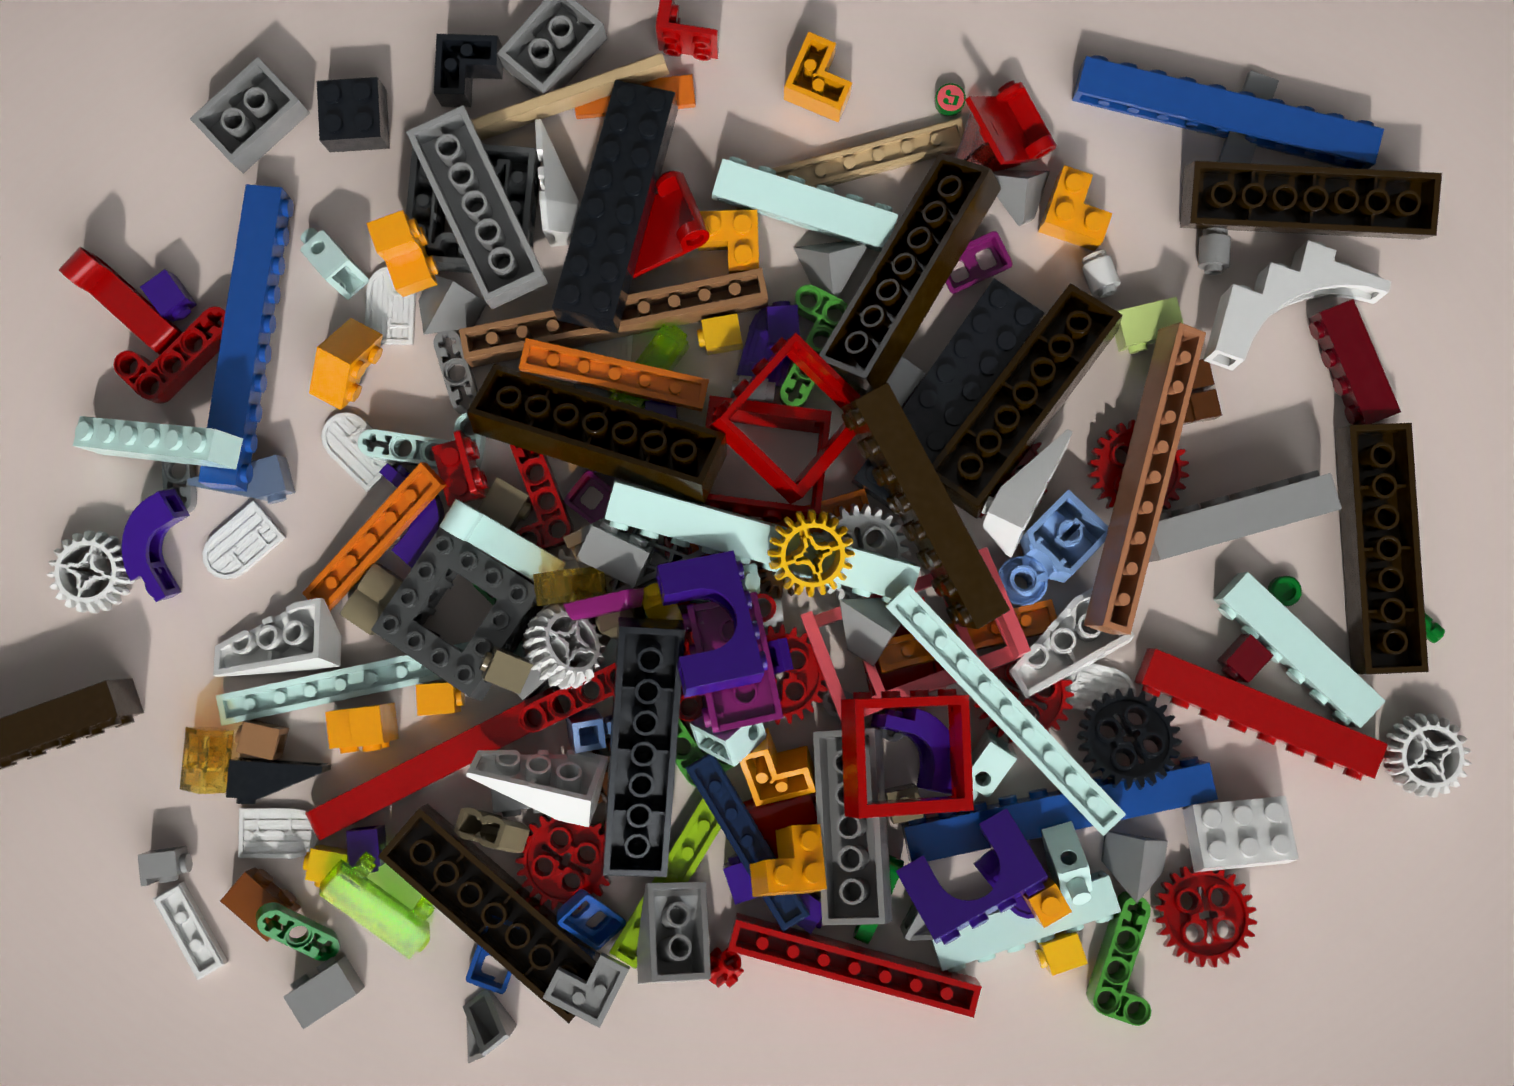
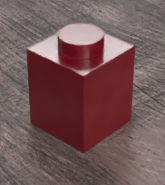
(1244, 658)

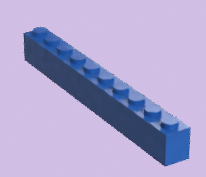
(1218, 111)
(248, 328)
(960, 831)

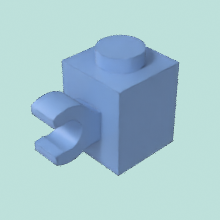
(588, 730)

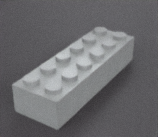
(477, 207)
(1245, 514)
(852, 847)

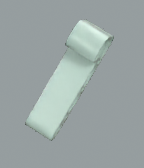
(420, 445)
(498, 541)

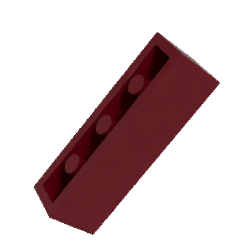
(1353, 364)

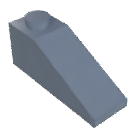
(269, 482)

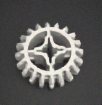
(83, 594)
(554, 650)
(1439, 774)

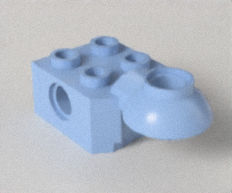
(1053, 549)

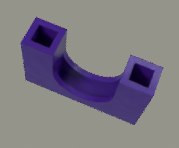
(717, 580)
(1018, 875)

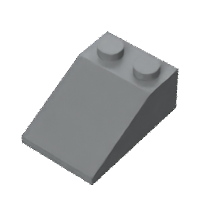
(673, 933)

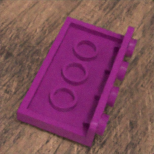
(738, 705)

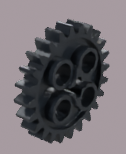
(1153, 727)

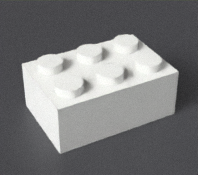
(1240, 834)

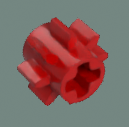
(724, 967)

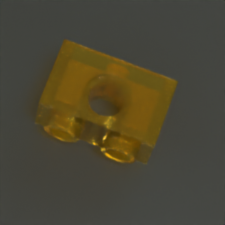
(568, 585)
(206, 759)

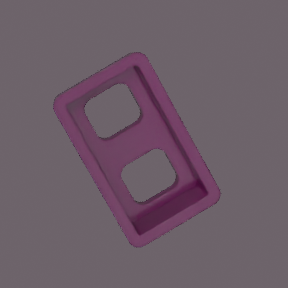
(989, 241)
(573, 498)
(605, 604)

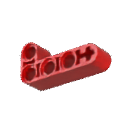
(120, 299)
(181, 349)
(536, 491)

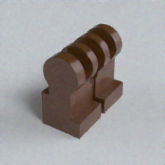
(1203, 404)

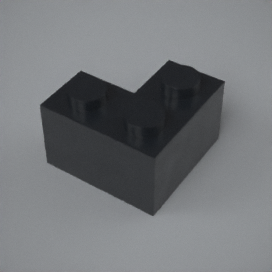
(459, 61)

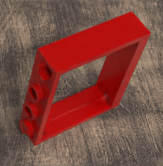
(826, 379)
(776, 417)
(855, 757)

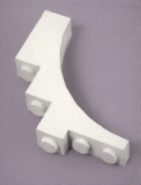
(1277, 286)

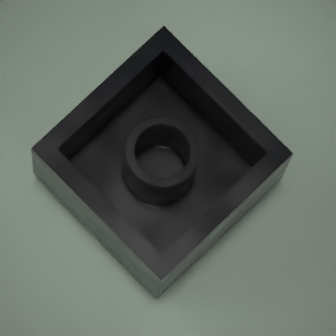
(353, 114)

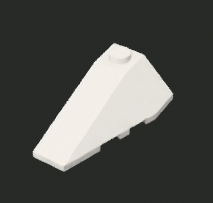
(557, 199)
(1016, 500)
(290, 642)
(1064, 649)
(554, 784)

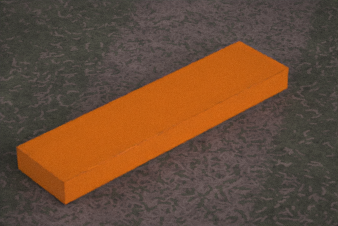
(681, 85)

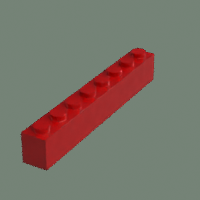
(1261, 713)
(855, 965)

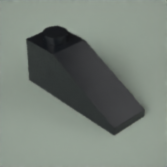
(257, 778)

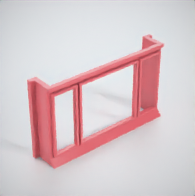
(1007, 624)

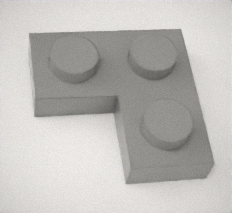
(588, 998)

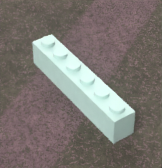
(803, 205)
(158, 442)
(1299, 650)
(1012, 932)

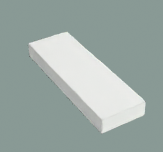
(190, 930)

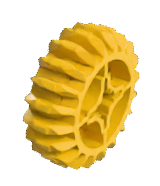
(824, 549)

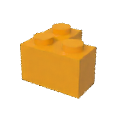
(811, 83)
(1068, 216)
(736, 233)
(402, 247)
(342, 362)
(362, 726)
(780, 774)
(798, 865)

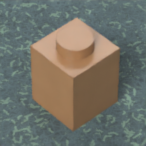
(261, 739)

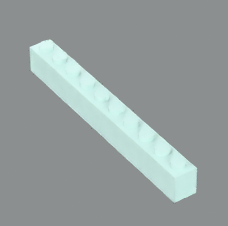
(748, 537)

